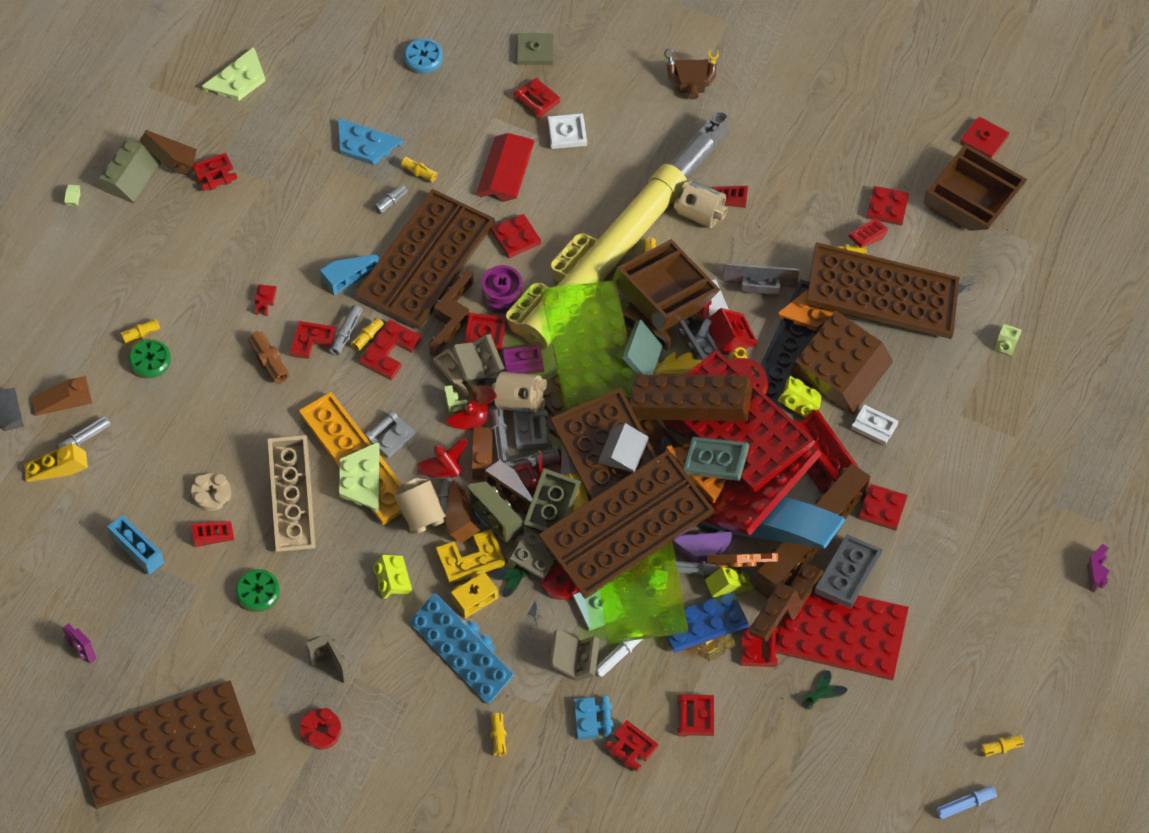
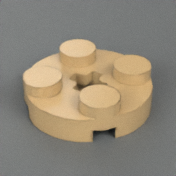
(211, 481)

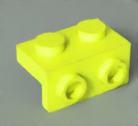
(800, 397)
(392, 575)

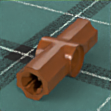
(268, 357)

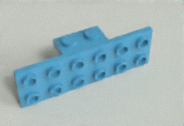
(462, 647)

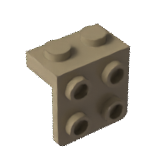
(478, 358)
(530, 554)
(324, 648)
(574, 656)

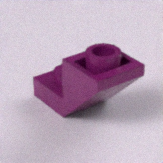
(1097, 572)

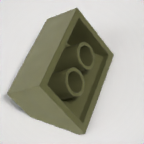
(129, 171)
(551, 500)
(495, 511)

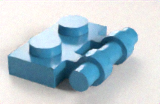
(586, 718)

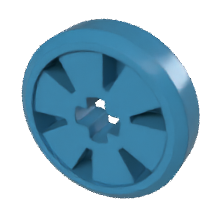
(426, 48)

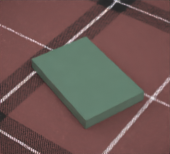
(642, 350)
(716, 458)

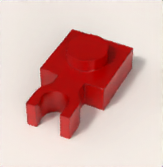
(264, 296)

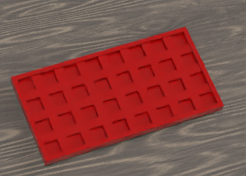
(769, 431)

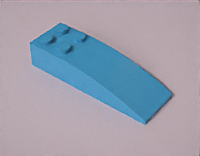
(798, 524)

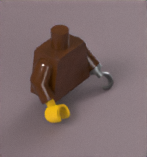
(691, 75)

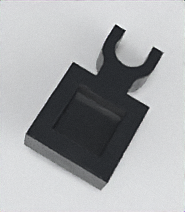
(699, 326)

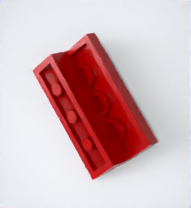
(505, 166)
(833, 453)

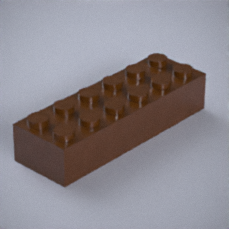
(691, 397)

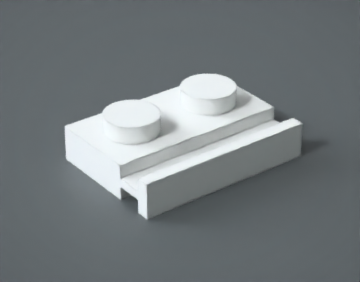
(874, 425)

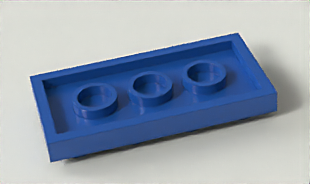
(710, 621)

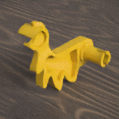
(676, 366)

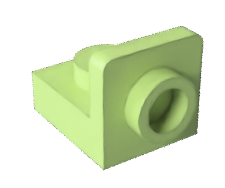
(1008, 339)
(452, 401)

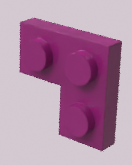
(80, 642)

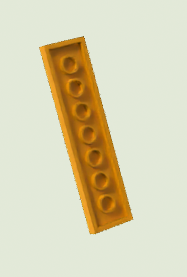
(343, 437)

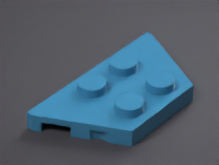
(365, 143)

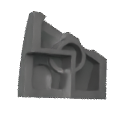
(9, 410)

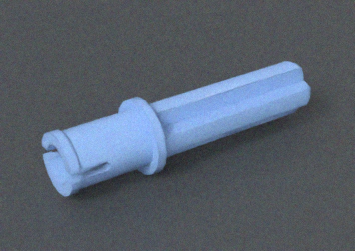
(966, 802)

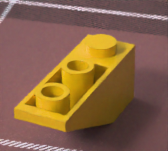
(57, 463)

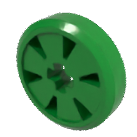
(142, 366)
(246, 591)

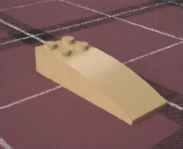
(291, 493)

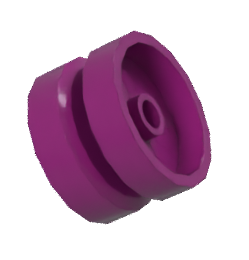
(501, 288)

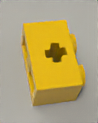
(483, 590)

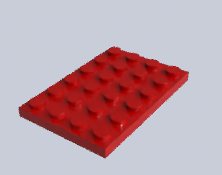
(744, 510)
(851, 639)

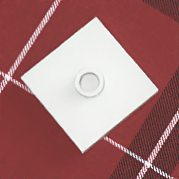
(567, 131)

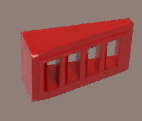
(736, 191)
(870, 232)
(213, 539)

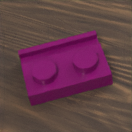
(524, 360)

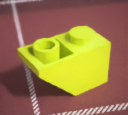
(728, 580)

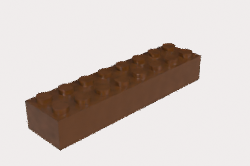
(839, 499)

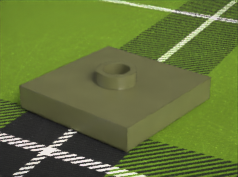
(535, 49)

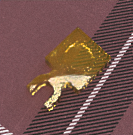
(713, 649)

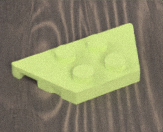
(238, 77)
(361, 477)

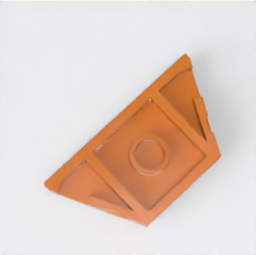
(804, 314)
(709, 486)
(737, 560)

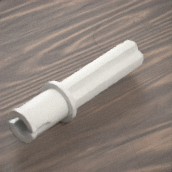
(615, 656)

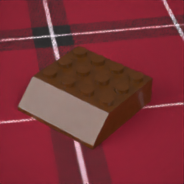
(973, 190)
(665, 285)
(843, 362)

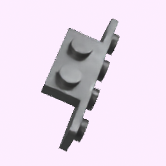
(761, 278)
(699, 346)

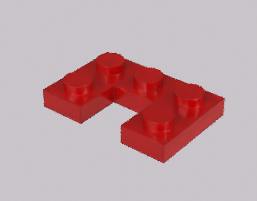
(377, 357)

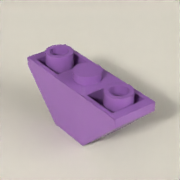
(697, 547)

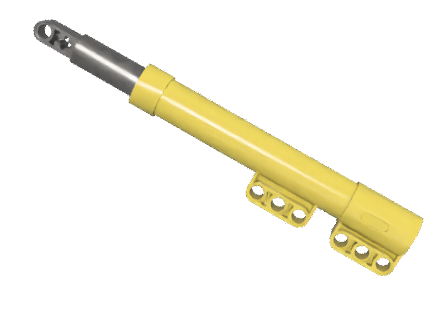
(592, 259)

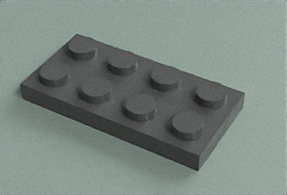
(848, 571)

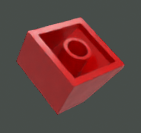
(731, 330)

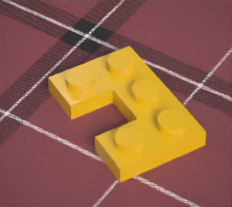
(460, 568)

